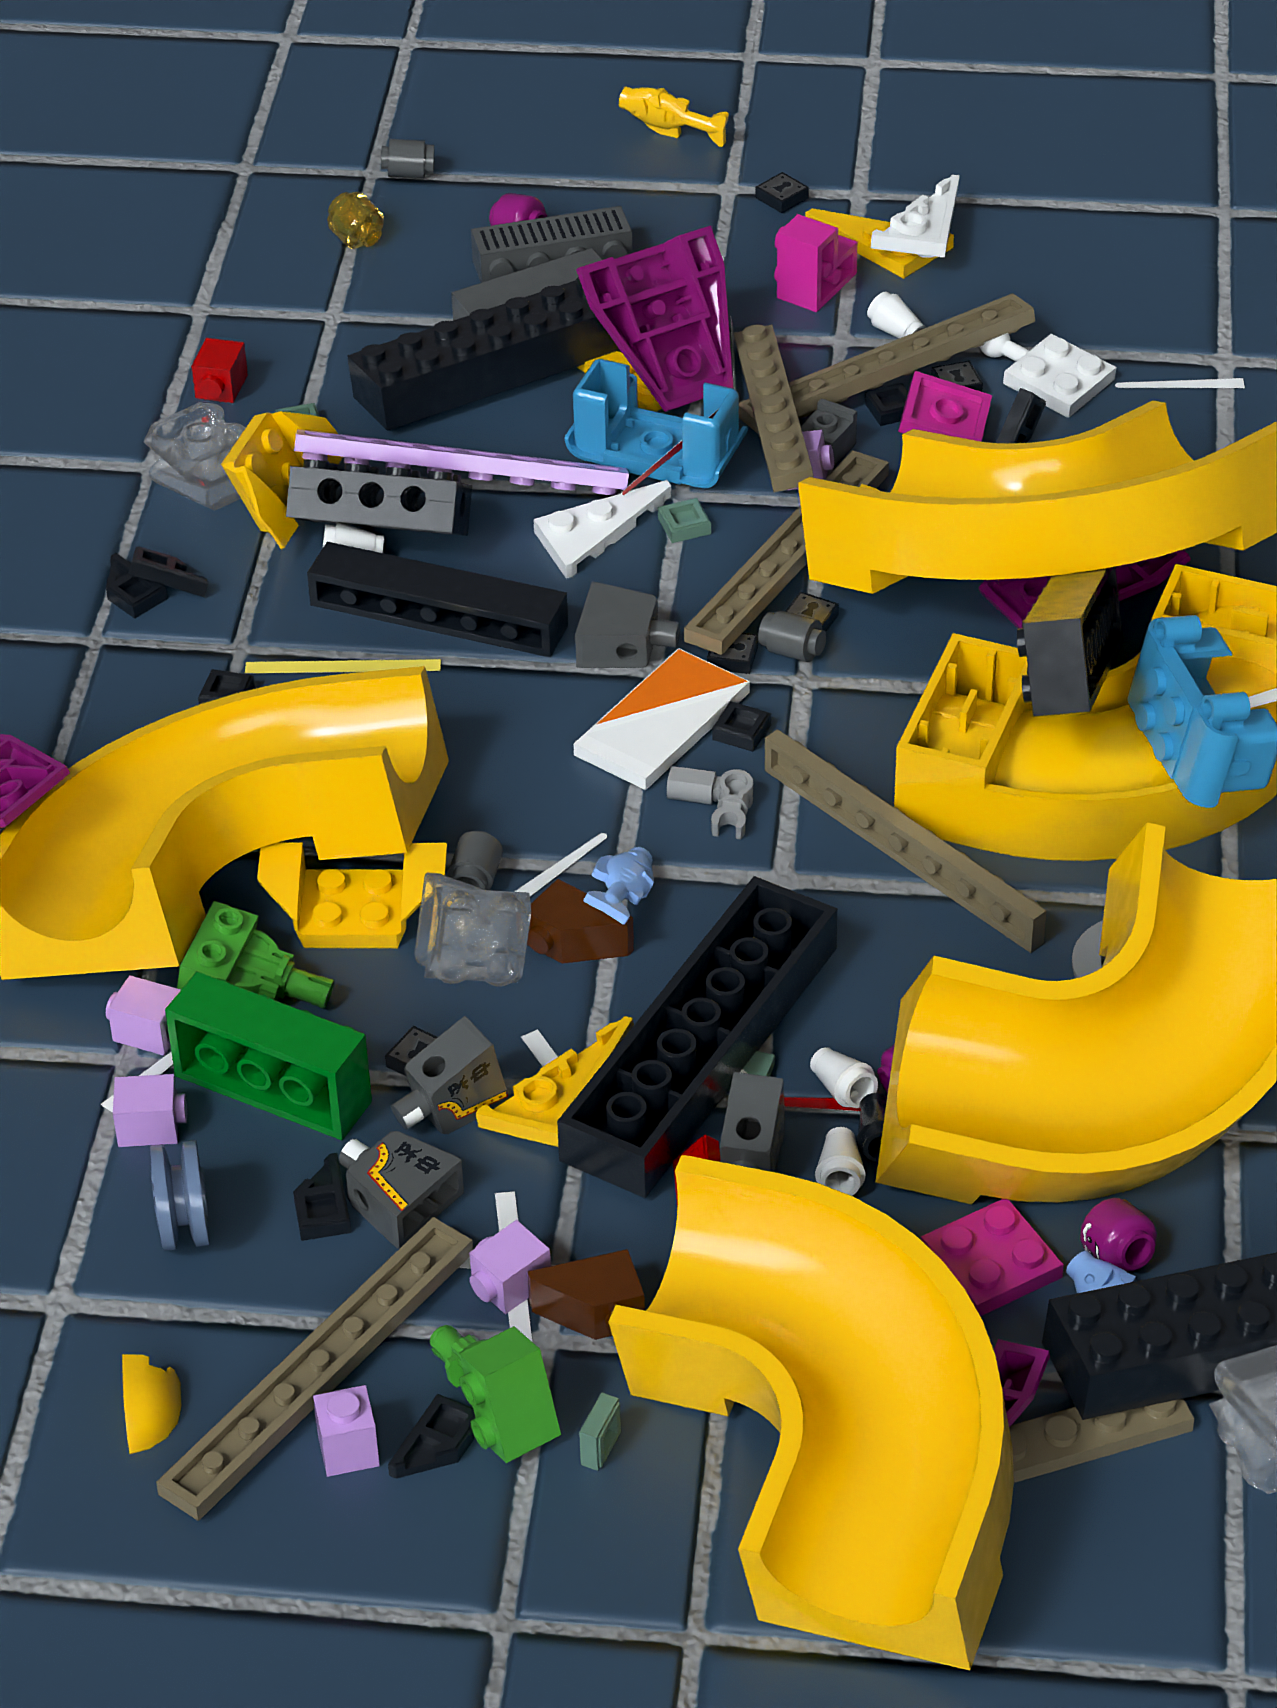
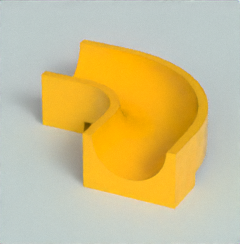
(1040, 505)
(1082, 781)
(121, 846)
(1099, 1075)
(883, 1395)

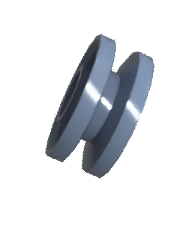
(179, 1195)

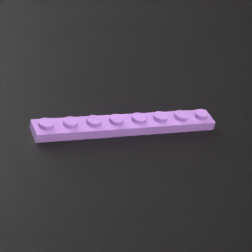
(480, 464)

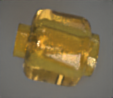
(355, 220)

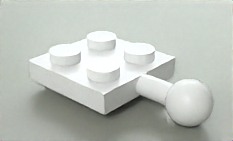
(1053, 371)

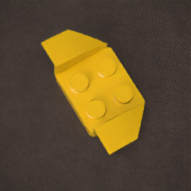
(262, 463)
(348, 904)

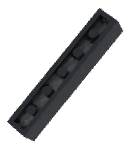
(438, 599)

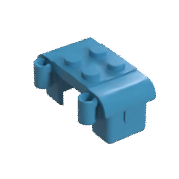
(619, 434)
(1199, 736)

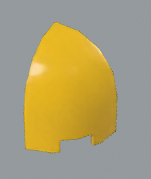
(150, 1402)

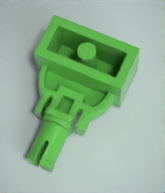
(245, 957)
(505, 1387)

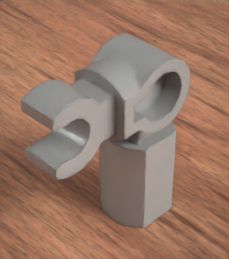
(731, 791)

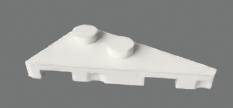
(923, 225)
(593, 526)

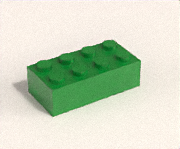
(269, 1055)

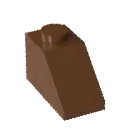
(574, 930)
(586, 1292)

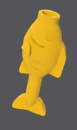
(667, 114)

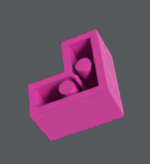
(812, 262)

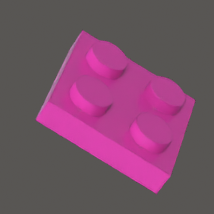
(944, 408)
(995, 1255)

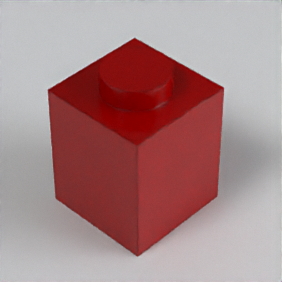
(219, 370)

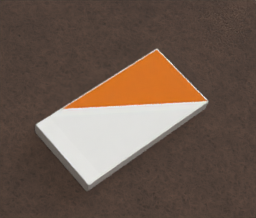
(661, 718)

